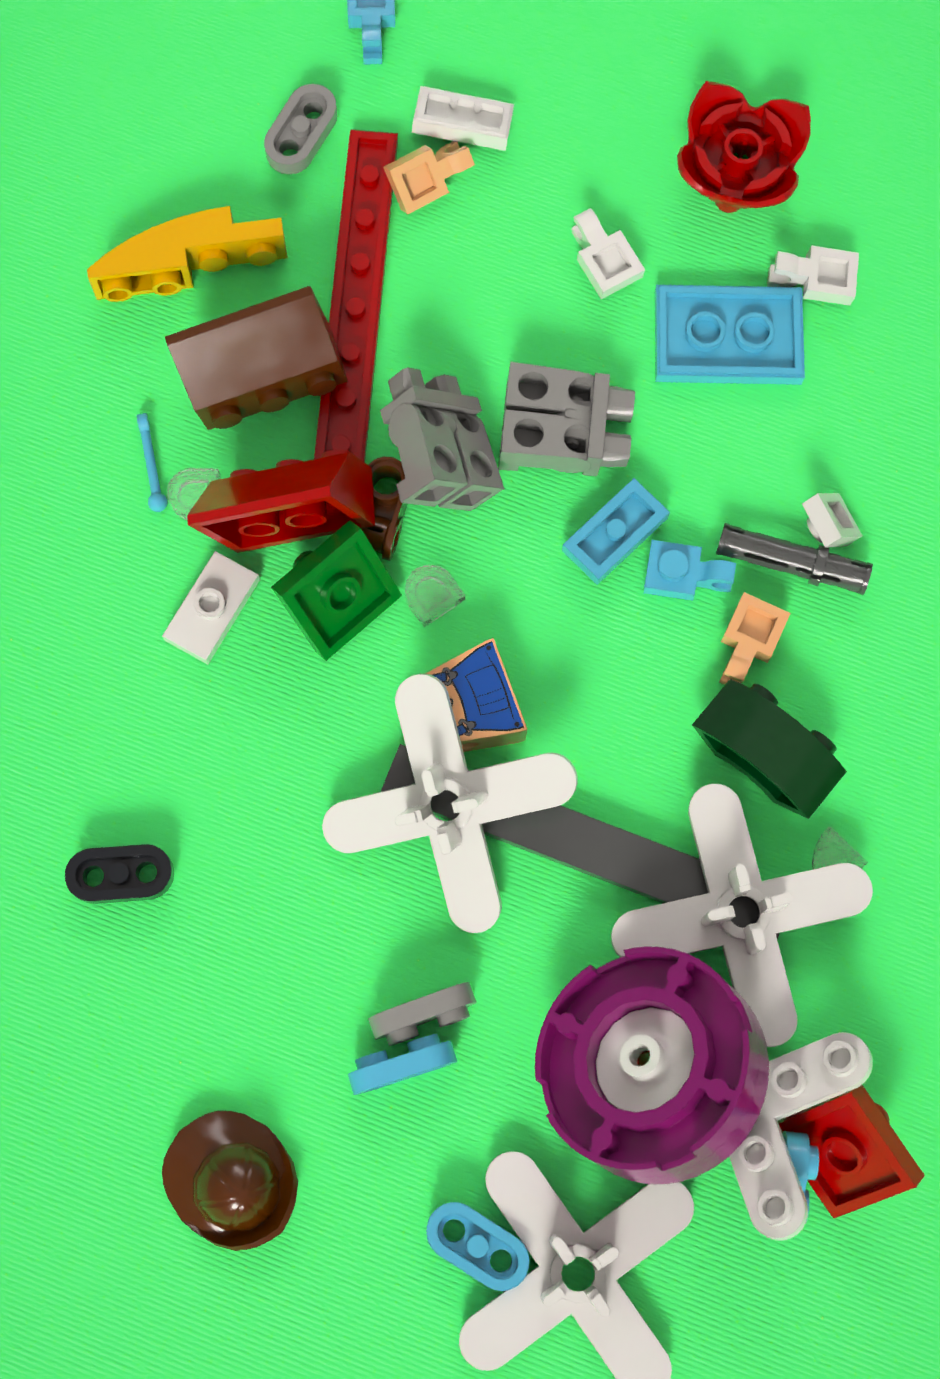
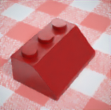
(286, 502)

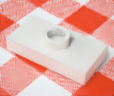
(462, 118)
(211, 607)

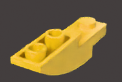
(166, 254)

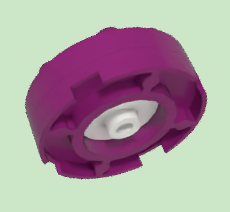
(652, 1066)

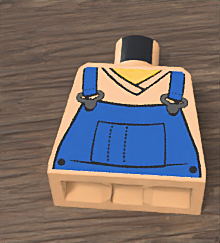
(482, 698)

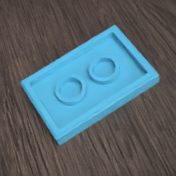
(729, 334)

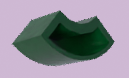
(770, 747)

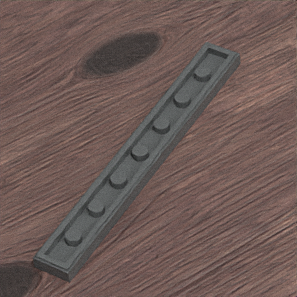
(590, 848)

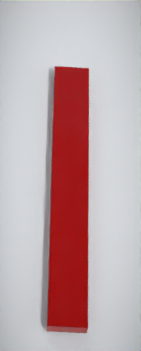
(358, 290)

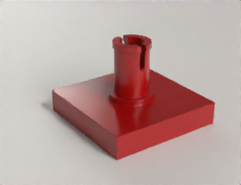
(857, 1152)

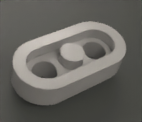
(299, 132)
(446, 1006)

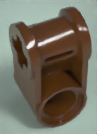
(387, 508)

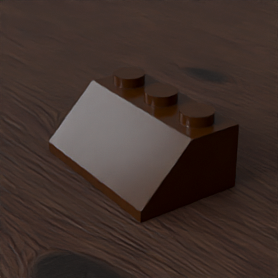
(257, 359)

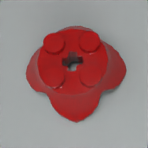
(726, 124)

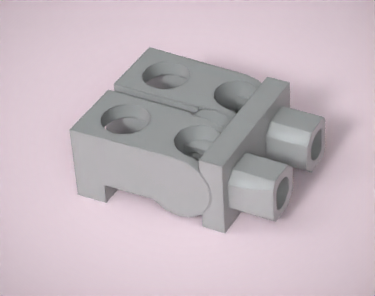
(560, 420)
(440, 443)

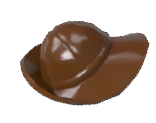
(230, 1180)

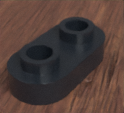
(121, 873)

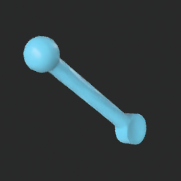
(157, 501)

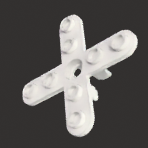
(482, 797)
(783, 905)
(763, 1160)
(555, 1239)

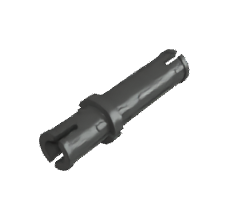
(804, 561)

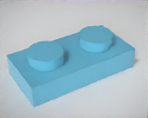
(615, 531)

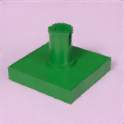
(336, 590)

